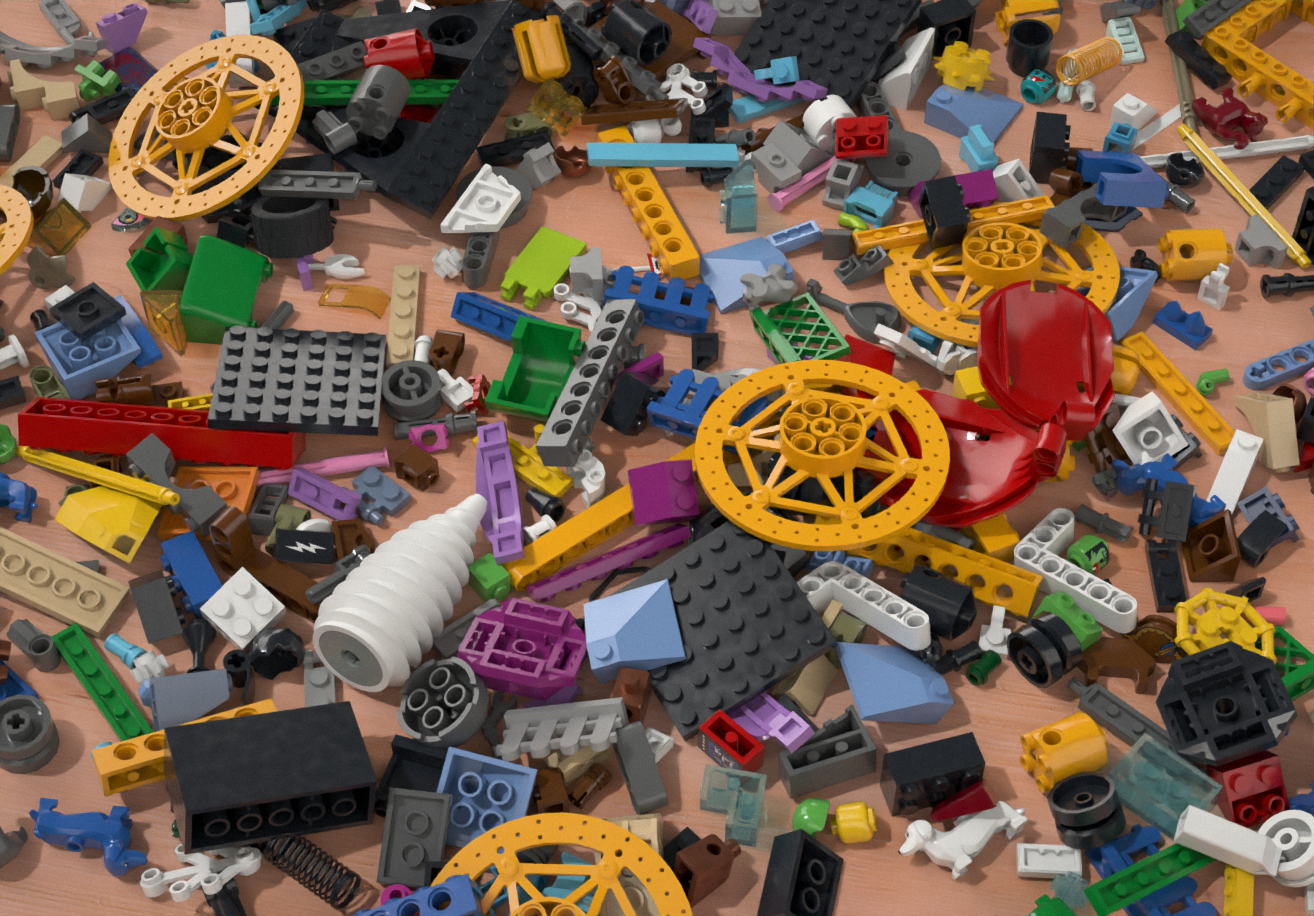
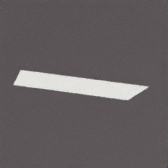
(1154, 128)

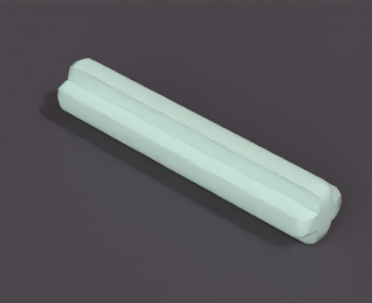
(1065, 91)

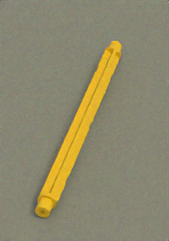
(1241, 193)
(99, 475)

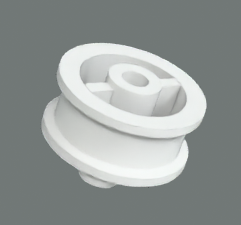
(1295, 835)

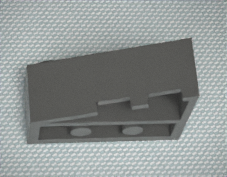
(829, 757)

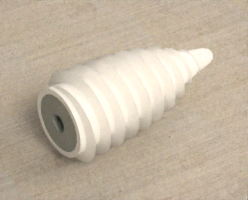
(398, 600)

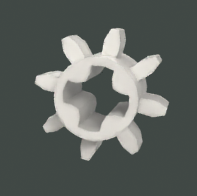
(447, 262)
(149, 666)

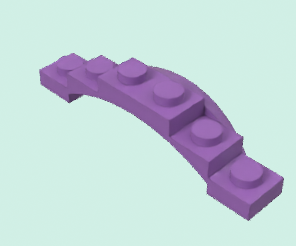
(745, 81)
(498, 485)
(769, 720)

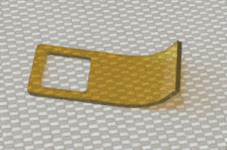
(358, 297)

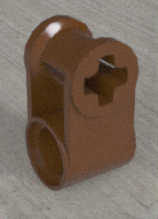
(614, 82)
(447, 350)

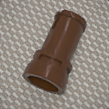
(593, 781)

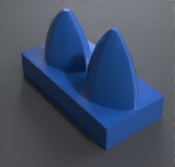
(1183, 326)

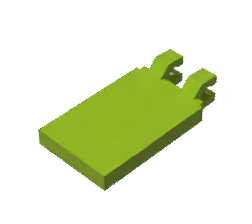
(541, 266)

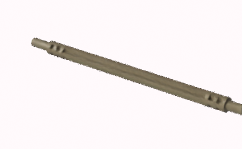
(1179, 68)

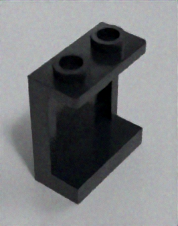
(411, 768)

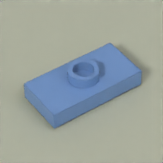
(796, 236)

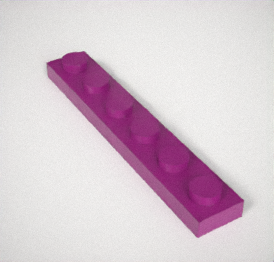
(599, 566)

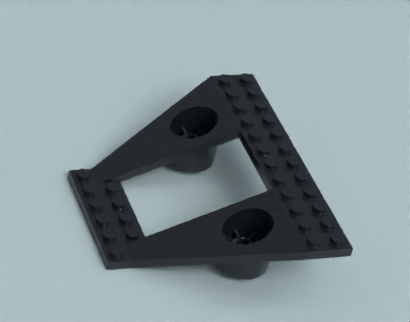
(420, 158)

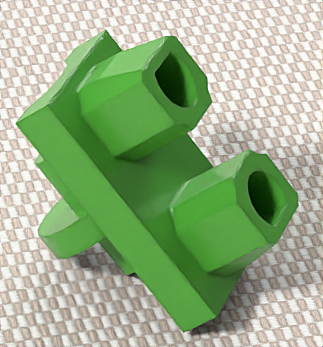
(94, 84)

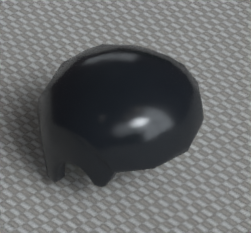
(1183, 172)

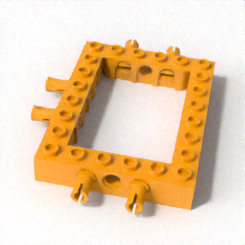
(1254, 68)

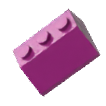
(977, 186)

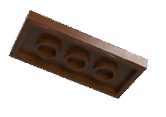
(635, 111)

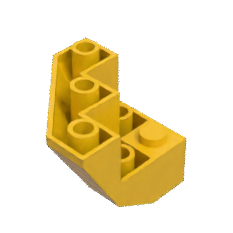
(109, 519)

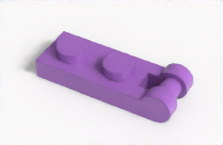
(701, 14)
(323, 494)

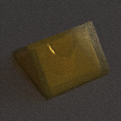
(58, 229)
(164, 317)

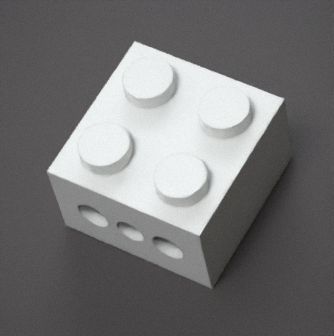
(242, 610)

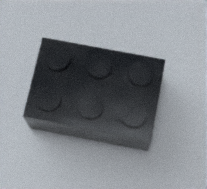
(930, 773)

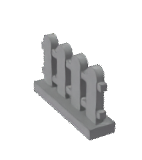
(567, 721)

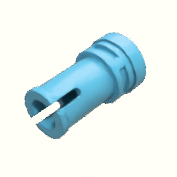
(123, 649)

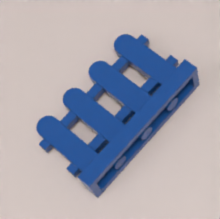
(665, 313)
(682, 419)
(1116, 857)

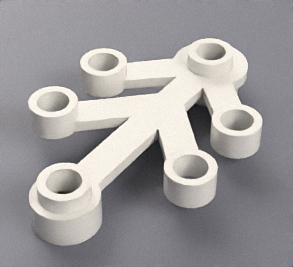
(676, 77)
(585, 302)
(237, 861)

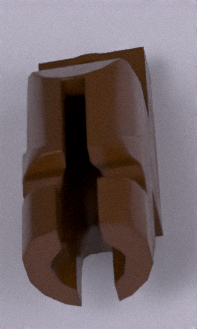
(137, 391)

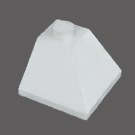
(1148, 431)

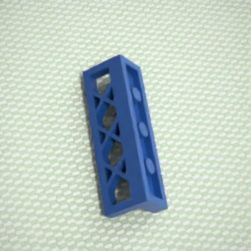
(487, 314)

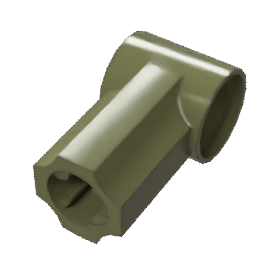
(287, 518)

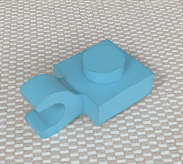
(781, 70)

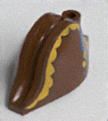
(1157, 637)

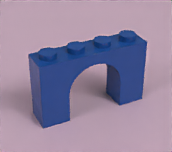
(1122, 179)

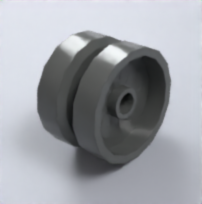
(26, 734)

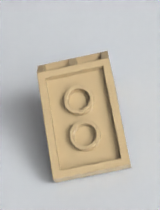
(650, 830)

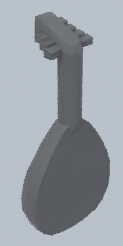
(860, 316)

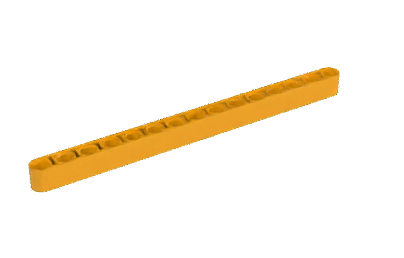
(601, 521)

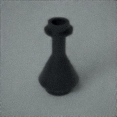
(199, 637)

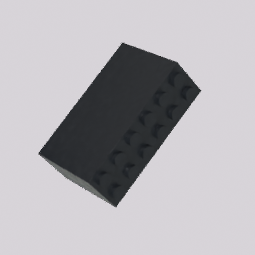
(268, 776)

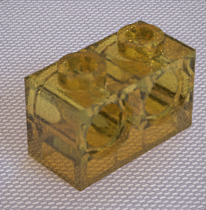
(553, 112)

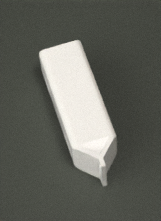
(1227, 842)

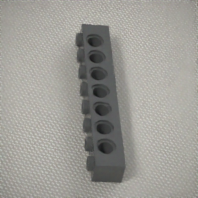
(590, 383)

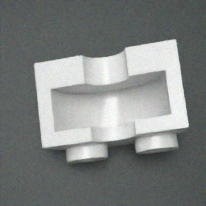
(590, 476)

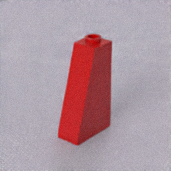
(870, 356)

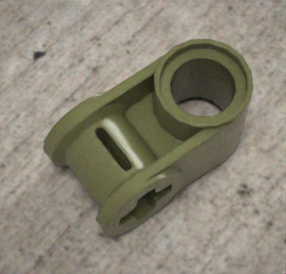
(525, 125)
(46, 383)
(846, 630)

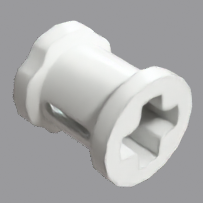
(539, 529)

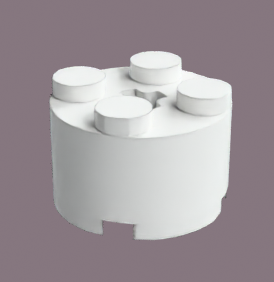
(821, 121)

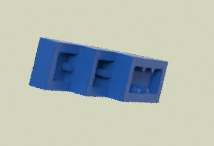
(149, 351)

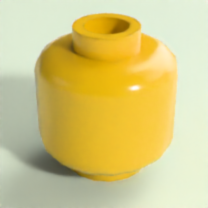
(854, 822)

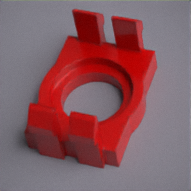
(480, 383)

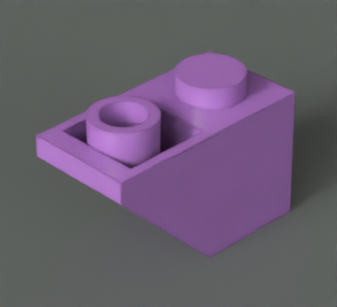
(122, 28)

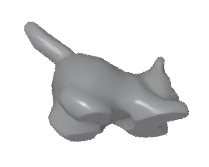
(768, 288)

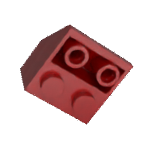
(862, 137)
(1251, 788)

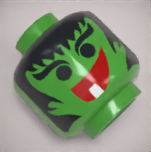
(1089, 554)

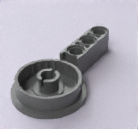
(916, 154)
(482, 245)

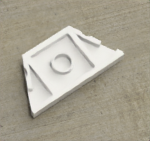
(483, 205)

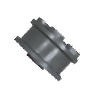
(411, 391)

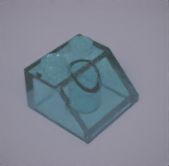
(739, 200)

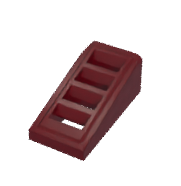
(970, 800)

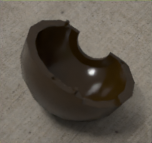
(36, 187)

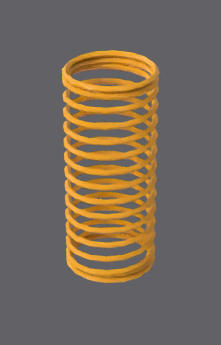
(1075, 55)

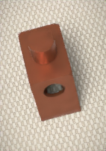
(636, 691)
(705, 866)

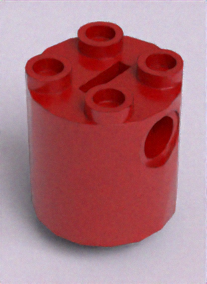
(402, 51)

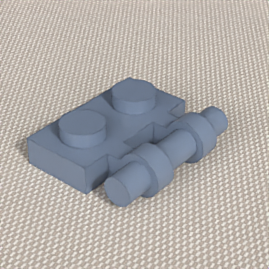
(382, 492)

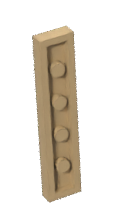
(403, 314)

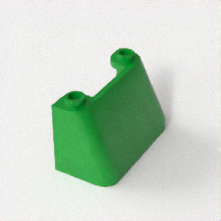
(221, 289)

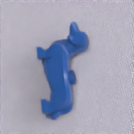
(1135, 478)
(18, 497)
(91, 831)

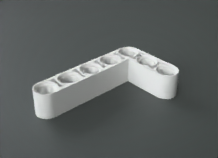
(1039, 554)
(867, 602)

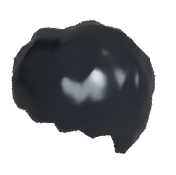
(276, 652)

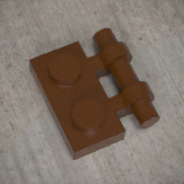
(1110, 445)

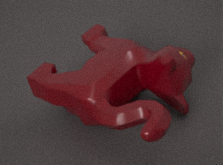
(1228, 116)

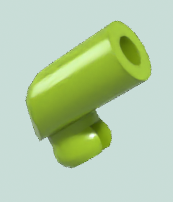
(852, 222)

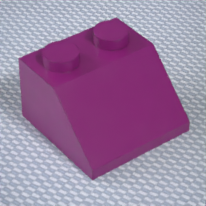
(663, 493)

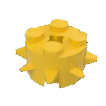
(964, 66)

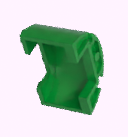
(537, 370)

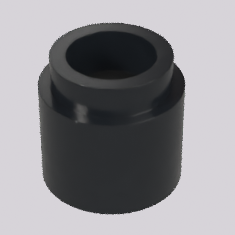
(1028, 46)

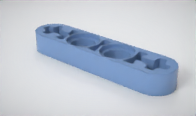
(1285, 359)

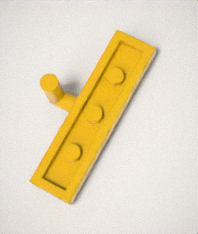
(531, 470)

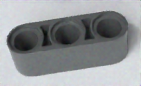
(8, 130)
(639, 769)

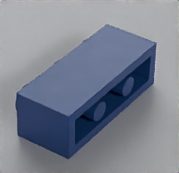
(190, 571)

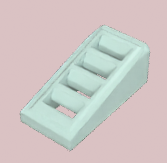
(1129, 42)

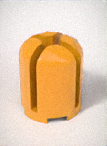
(1012, 8)
(542, 49)
(1125, 371)

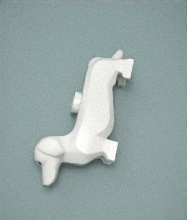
(966, 840)

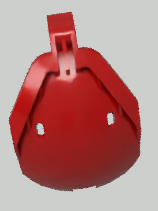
(1046, 349)
(982, 475)

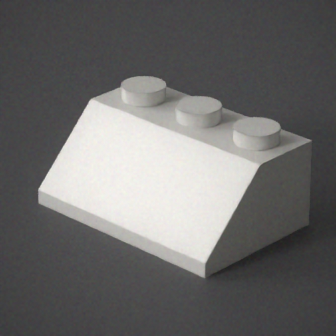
(904, 80)

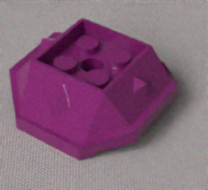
(525, 648)

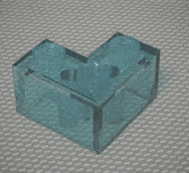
(739, 796)

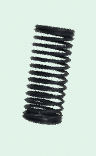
(337, 885)

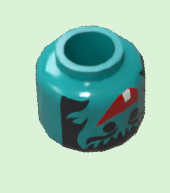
(1038, 86)

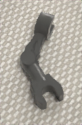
(489, 727)

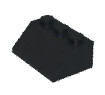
(800, 877)

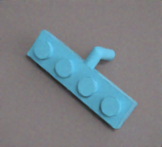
(275, 18)

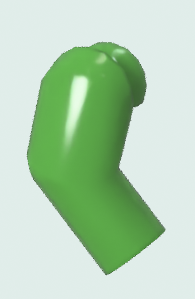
(1207, 380)

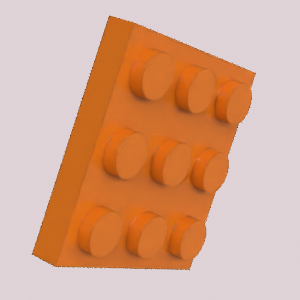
(232, 484)

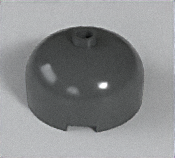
(443, 703)

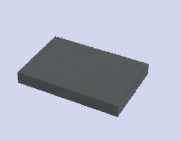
(413, 834)

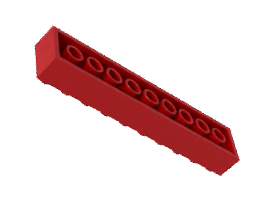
(121, 427)

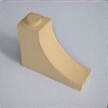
(1273, 421)

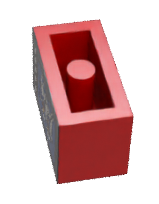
(730, 744)

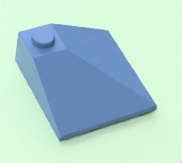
(958, 109)
(725, 266)
(1132, 293)
(81, 363)
(633, 631)
(893, 684)
(484, 793)

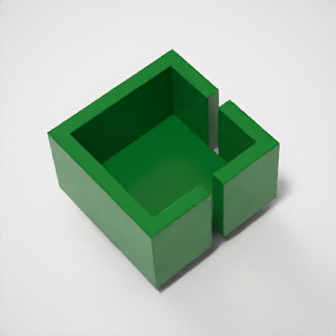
(160, 271)

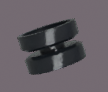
(1044, 649)
(1087, 810)

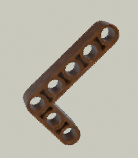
(236, 550)

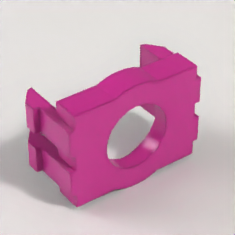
(439, 429)

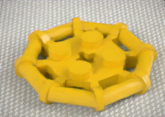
(1222, 620)

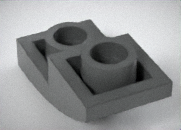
(855, 270)

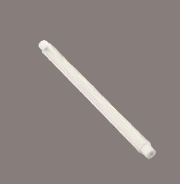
(1230, 152)

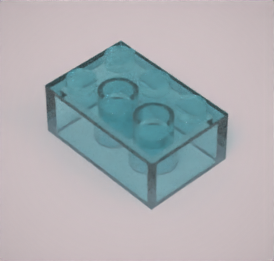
(1161, 785)

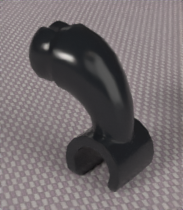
(1140, 260)

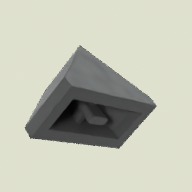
(86, 135)
(835, 244)

